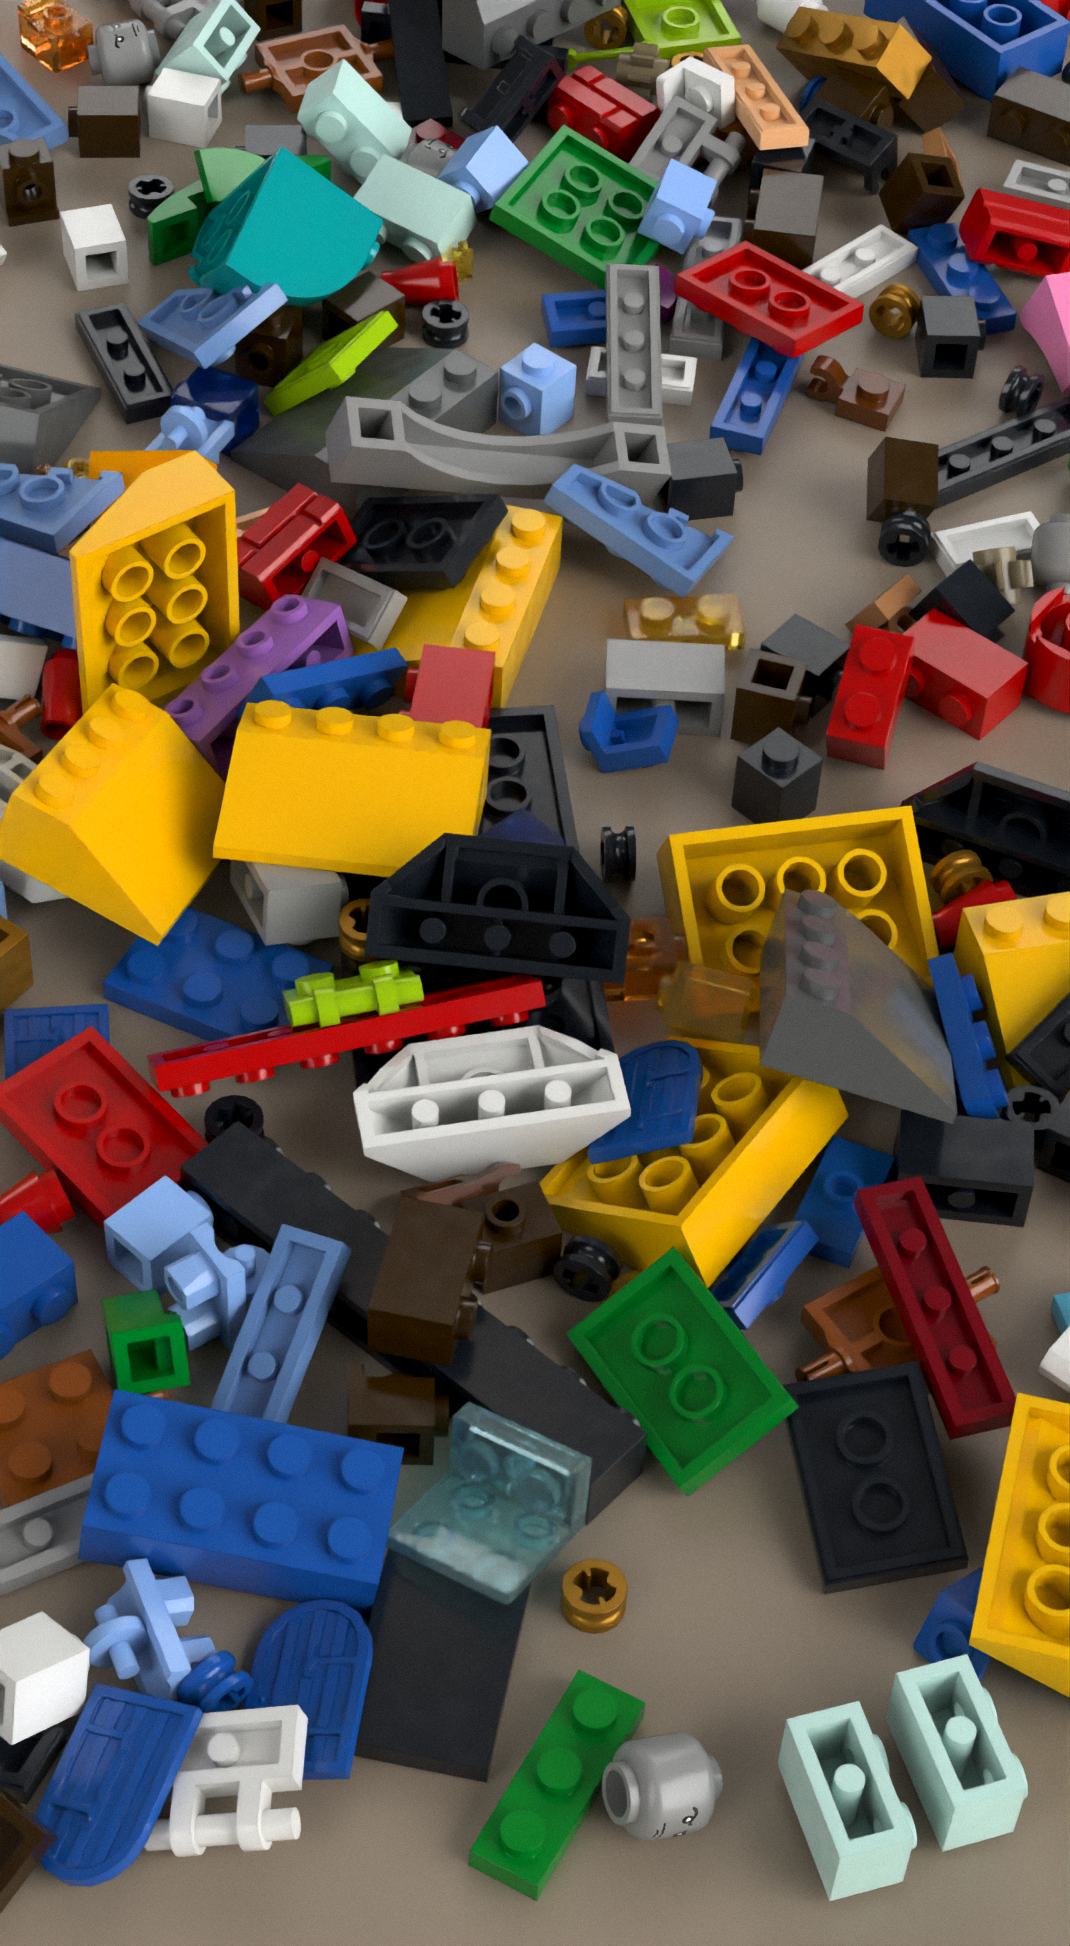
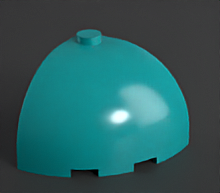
(285, 230)

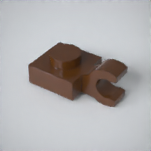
(859, 398)
(463, 1187)

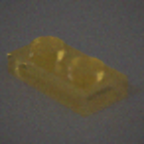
(686, 620)

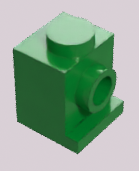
(144, 1343)

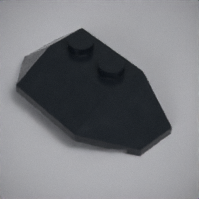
(1005, 819)
(500, 911)

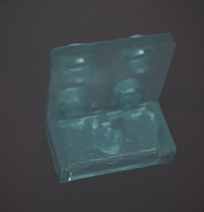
(498, 1508)

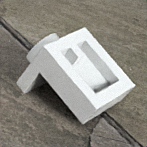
(701, 86)

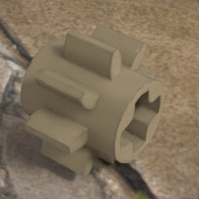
(641, 69)
(1005, 571)

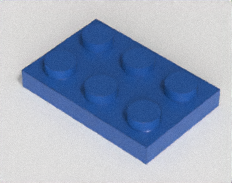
(209, 978)

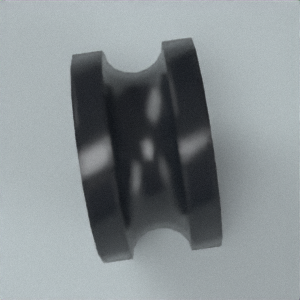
(148, 193)
(445, 324)
(1021, 391)
(908, 524)
(618, 853)
(1035, 1101)
(230, 1109)
(587, 1268)

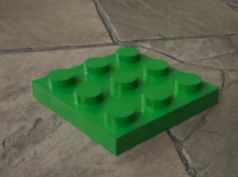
(580, 207)

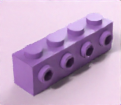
(285, 638)

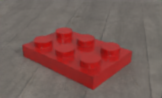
(769, 299)
(96, 1124)

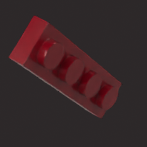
(936, 1307)

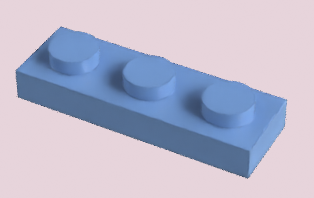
(282, 1325)

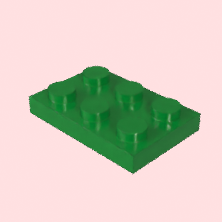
(682, 1371)

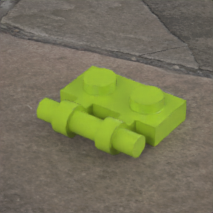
(378, 987)

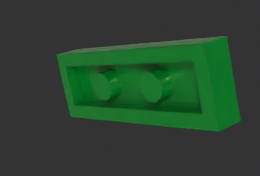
(555, 1785)

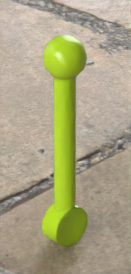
(574, 57)

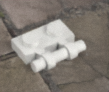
(240, 1756)

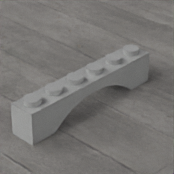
(397, 448)

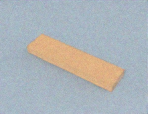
(758, 99)

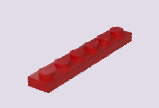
(255, 1054)

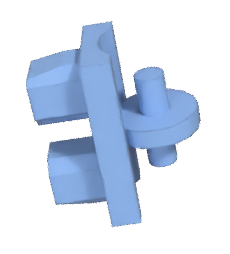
(190, 430)
(213, 1288)
(140, 1634)

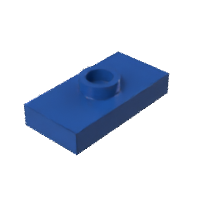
(831, 1197)
(761, 1269)

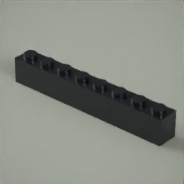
(499, 1369)

